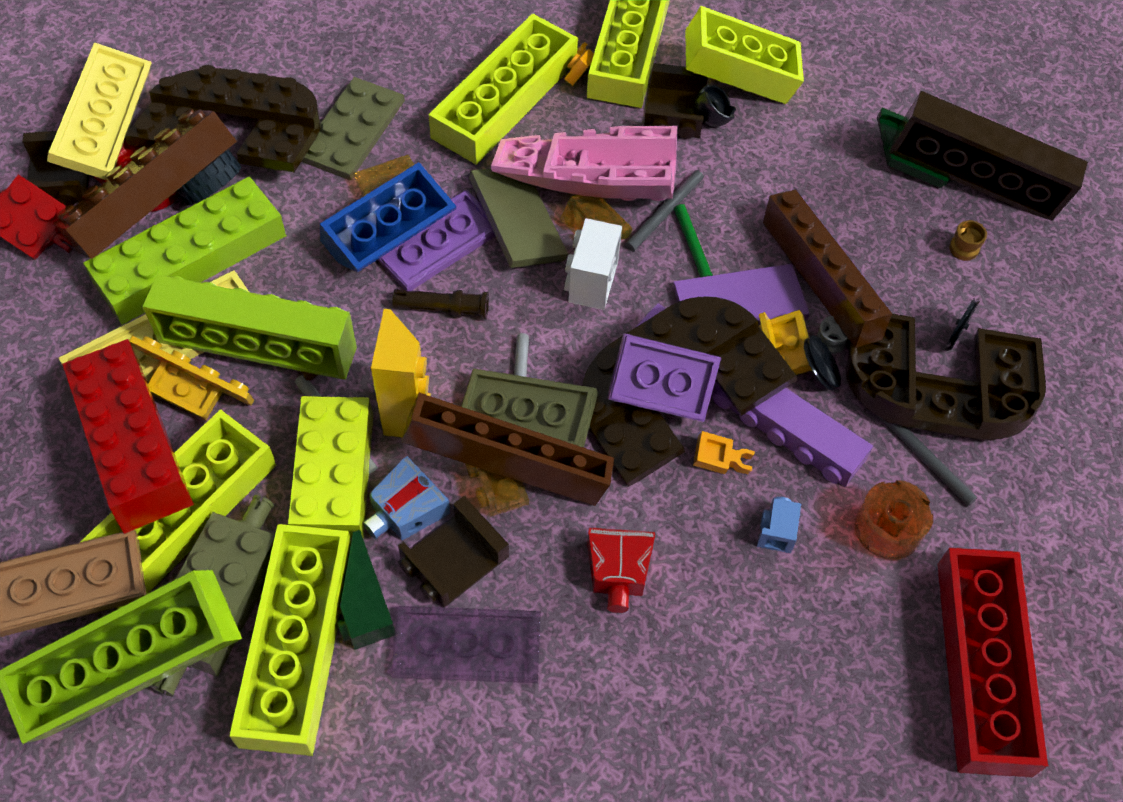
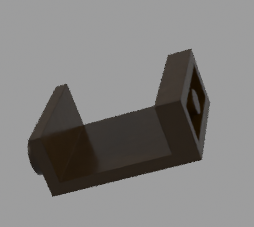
(673, 99)
(57, 181)
(454, 554)

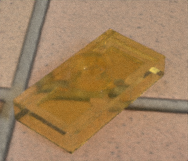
(377, 175)

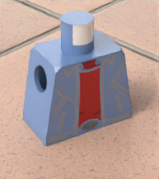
(405, 502)

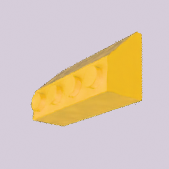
(397, 373)

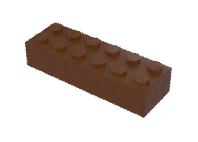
(144, 182)

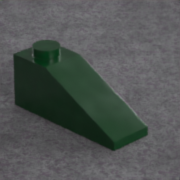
(362, 600)

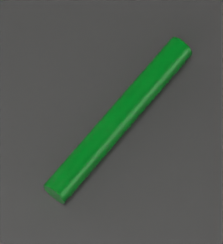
(692, 241)

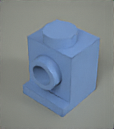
(780, 525)

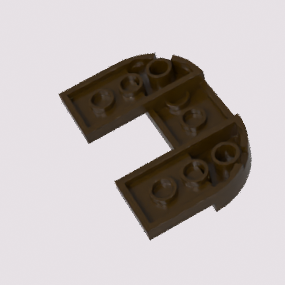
(285, 111)
(747, 374)
(993, 408)

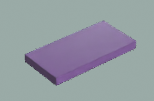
(439, 243)
(757, 290)

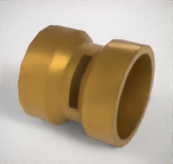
(968, 240)

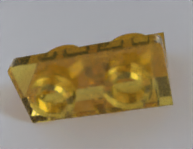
(593, 208)
(497, 491)

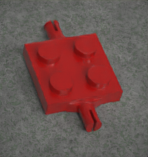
(29, 217)

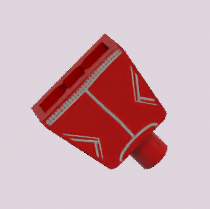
(619, 564)

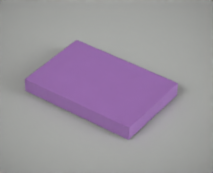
(663, 377)

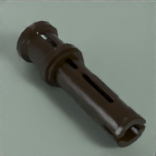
(456, 303)

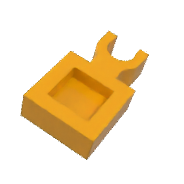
(717, 455)

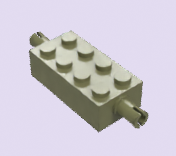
(240, 560)

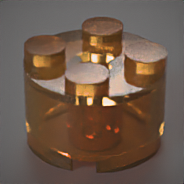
(893, 520)

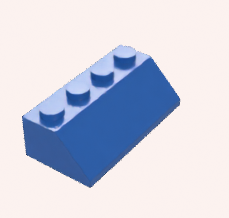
(385, 218)

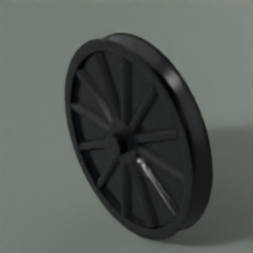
(962, 323)
(822, 362)

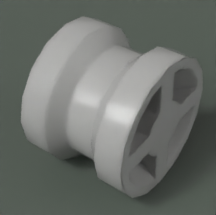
(831, 328)

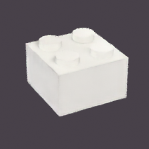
(593, 263)

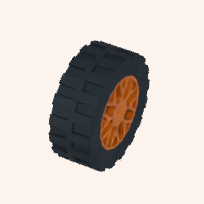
(210, 179)

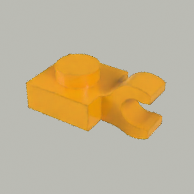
(579, 63)

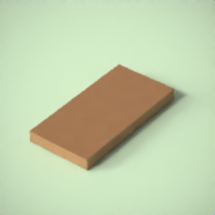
(70, 582)

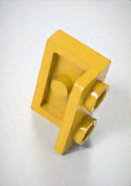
(788, 337)

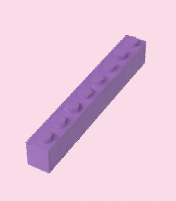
(803, 430)

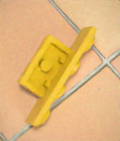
(186, 384)

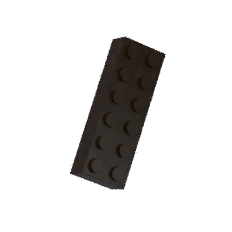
(988, 156)

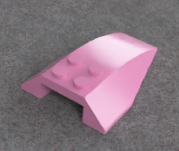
(615, 164)

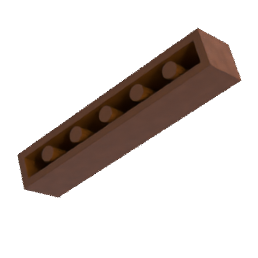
(827, 269)
(507, 449)

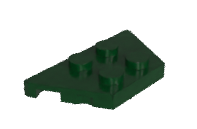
(888, 124)

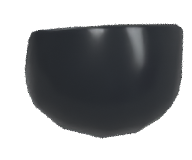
(714, 106)

